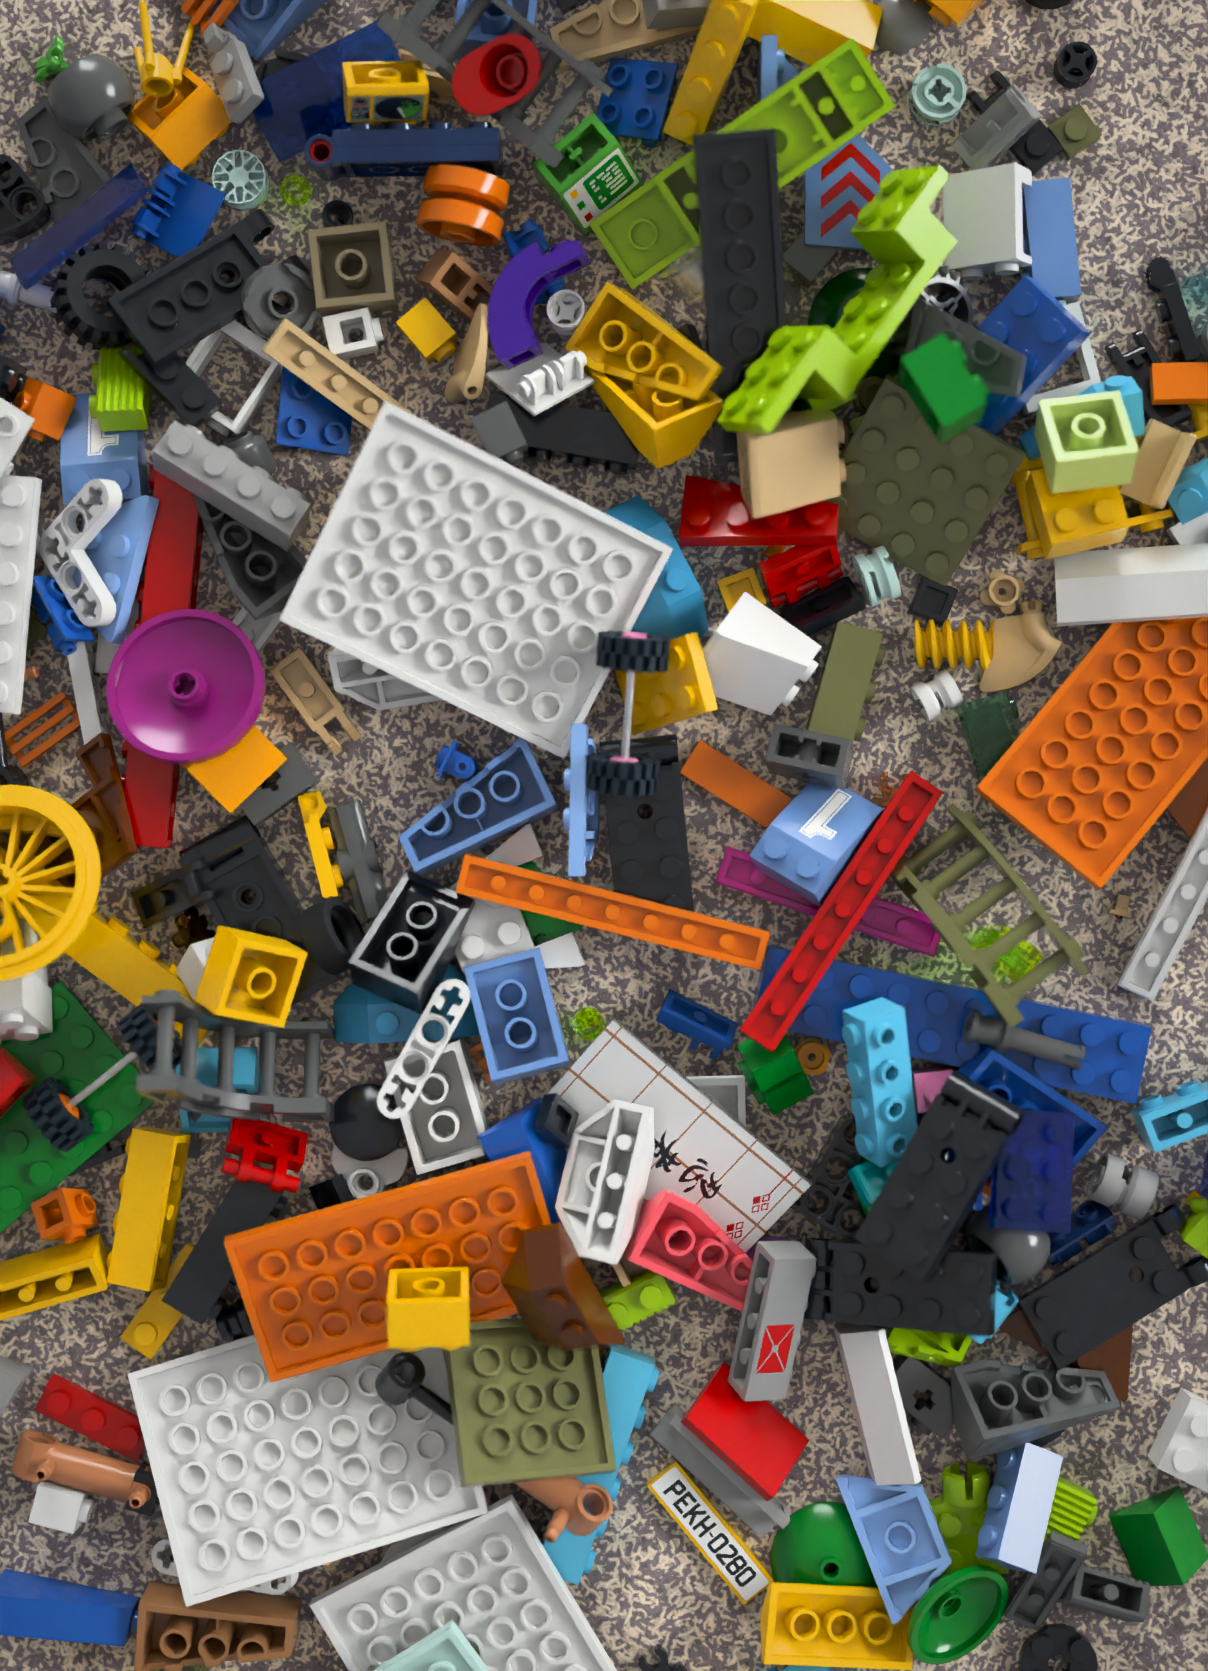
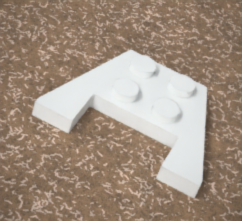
(500, 929)

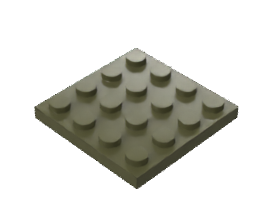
(917, 494)
(526, 1408)

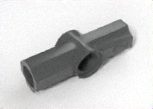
(358, 859)

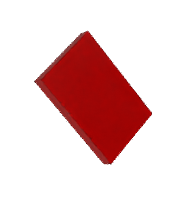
(745, 1434)

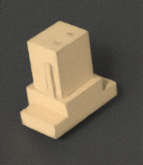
(1120, 907)

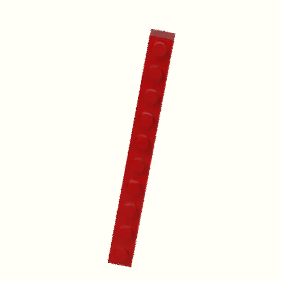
(169, 585)

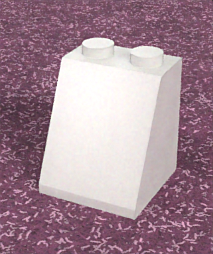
(758, 657)

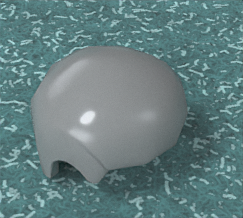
(903, 25)

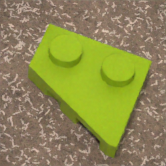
(929, 1346)

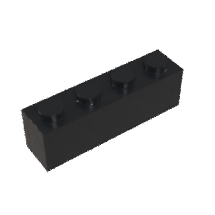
(573, 434)
(208, 1269)

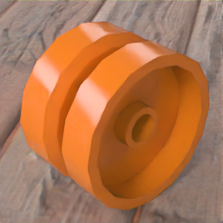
(463, 205)

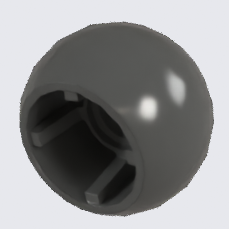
(92, 98)
(1019, 1252)

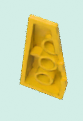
(638, 345)
(657, 421)

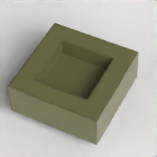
(1074, 131)

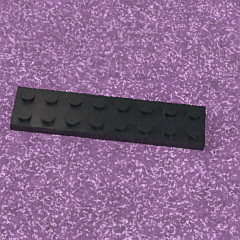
(738, 257)

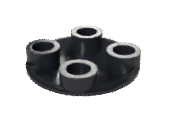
(361, 1128)

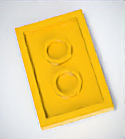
(671, 694)

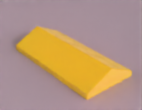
(816, 27)
(832, 1628)

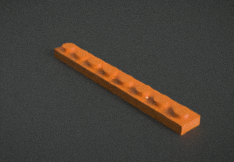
(612, 911)

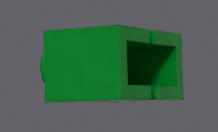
(776, 1075)

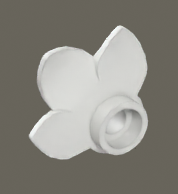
(382, 1171)

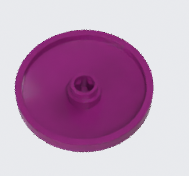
(185, 686)

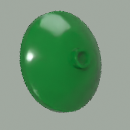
(816, 1537)
(957, 1614)

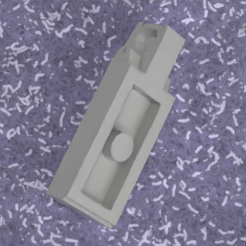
(233, 73)

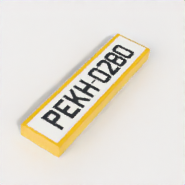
(710, 1531)

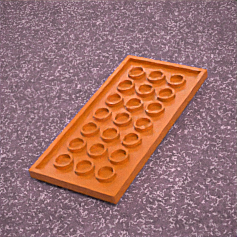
(1110, 746)
(323, 1276)

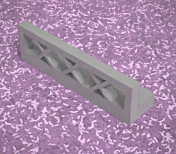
(717, 1475)

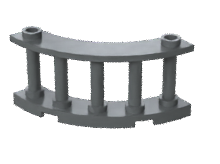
(511, 118)
(223, 1099)

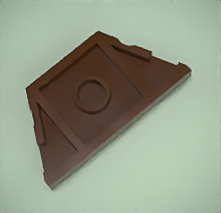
(1111, 1356)

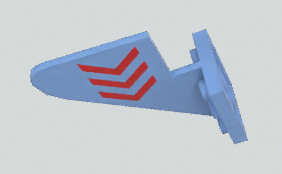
(840, 181)

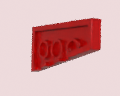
(719, 517)

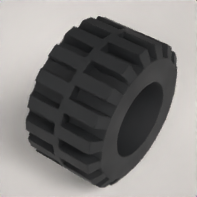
(69, 297)

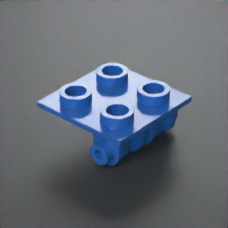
(638, 98)
(177, 212)
(310, 419)

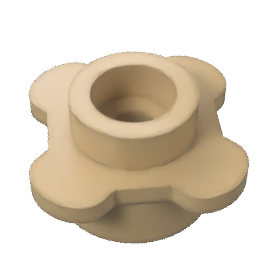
(1012, 586)

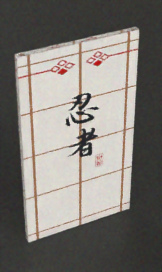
(698, 1144)

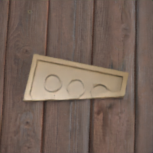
(612, 31)

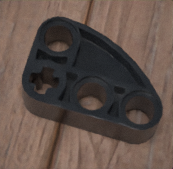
(13, 197)

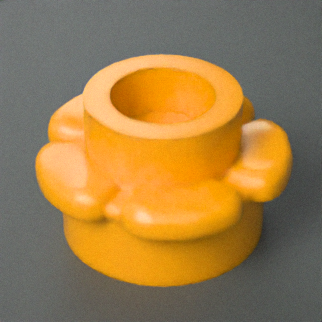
(821, 1052)

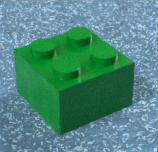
(943, 387)

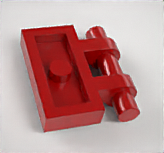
(799, 571)
(268, 1144)

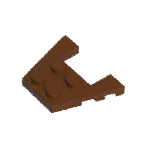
(102, 810)

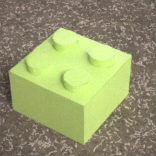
(1085, 442)

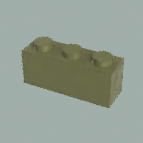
(846, 682)

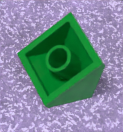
(1160, 1539)

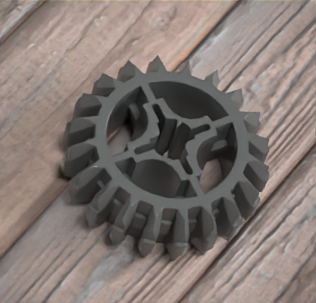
(951, 298)

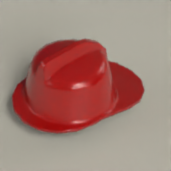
(496, 74)

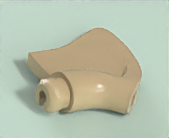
(470, 360)
(1020, 649)

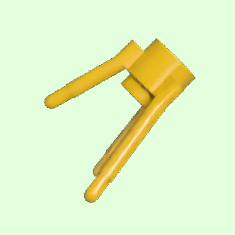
(156, 71)

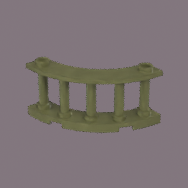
(951, 926)

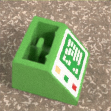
(590, 175)

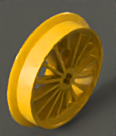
(42, 814)

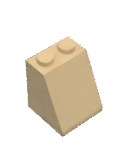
(792, 463)

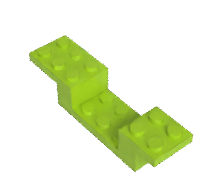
(810, 120)
(831, 362)

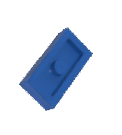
(698, 1022)

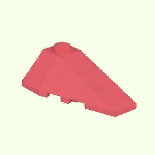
(689, 1248)

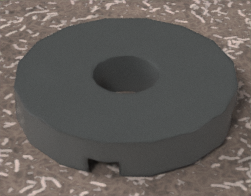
(258, 295)

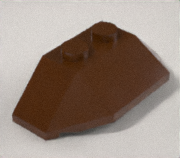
(558, 1293)

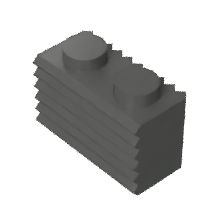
(1107, 1594)

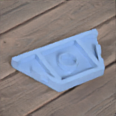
(119, 558)
(583, 813)
(897, 1538)

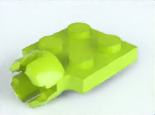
(962, 1514)

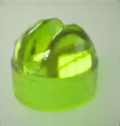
(299, 183)
(588, 1018)

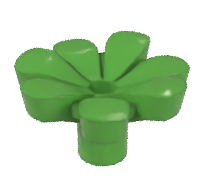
(53, 63)

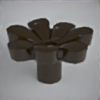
(191, 929)

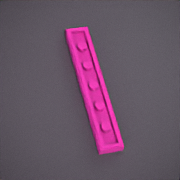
(881, 919)

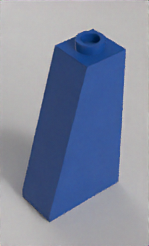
(64, 1610)

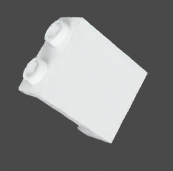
(986, 219)

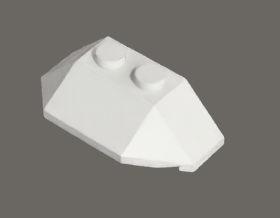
(372, 684)
(606, 1179)

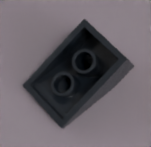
(411, 942)

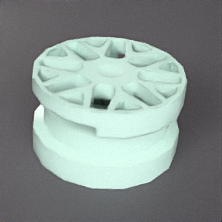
(938, 94)
(241, 179)
(876, 576)

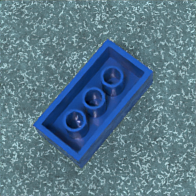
(1038, 328)

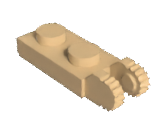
(312, 697)

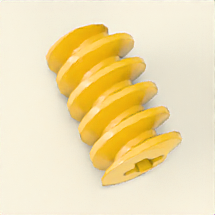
(953, 644)

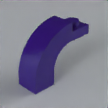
(516, 294)

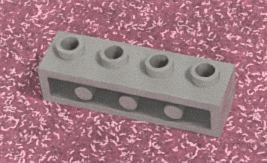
(231, 485)

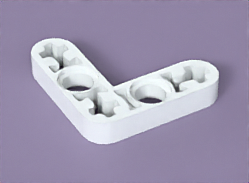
(65, 541)

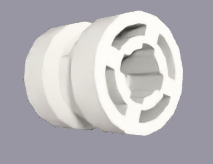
(562, 307)
(937, 694)

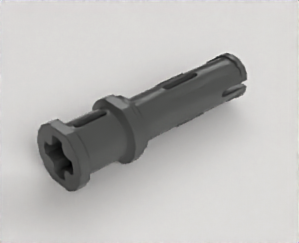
(1002, 1038)

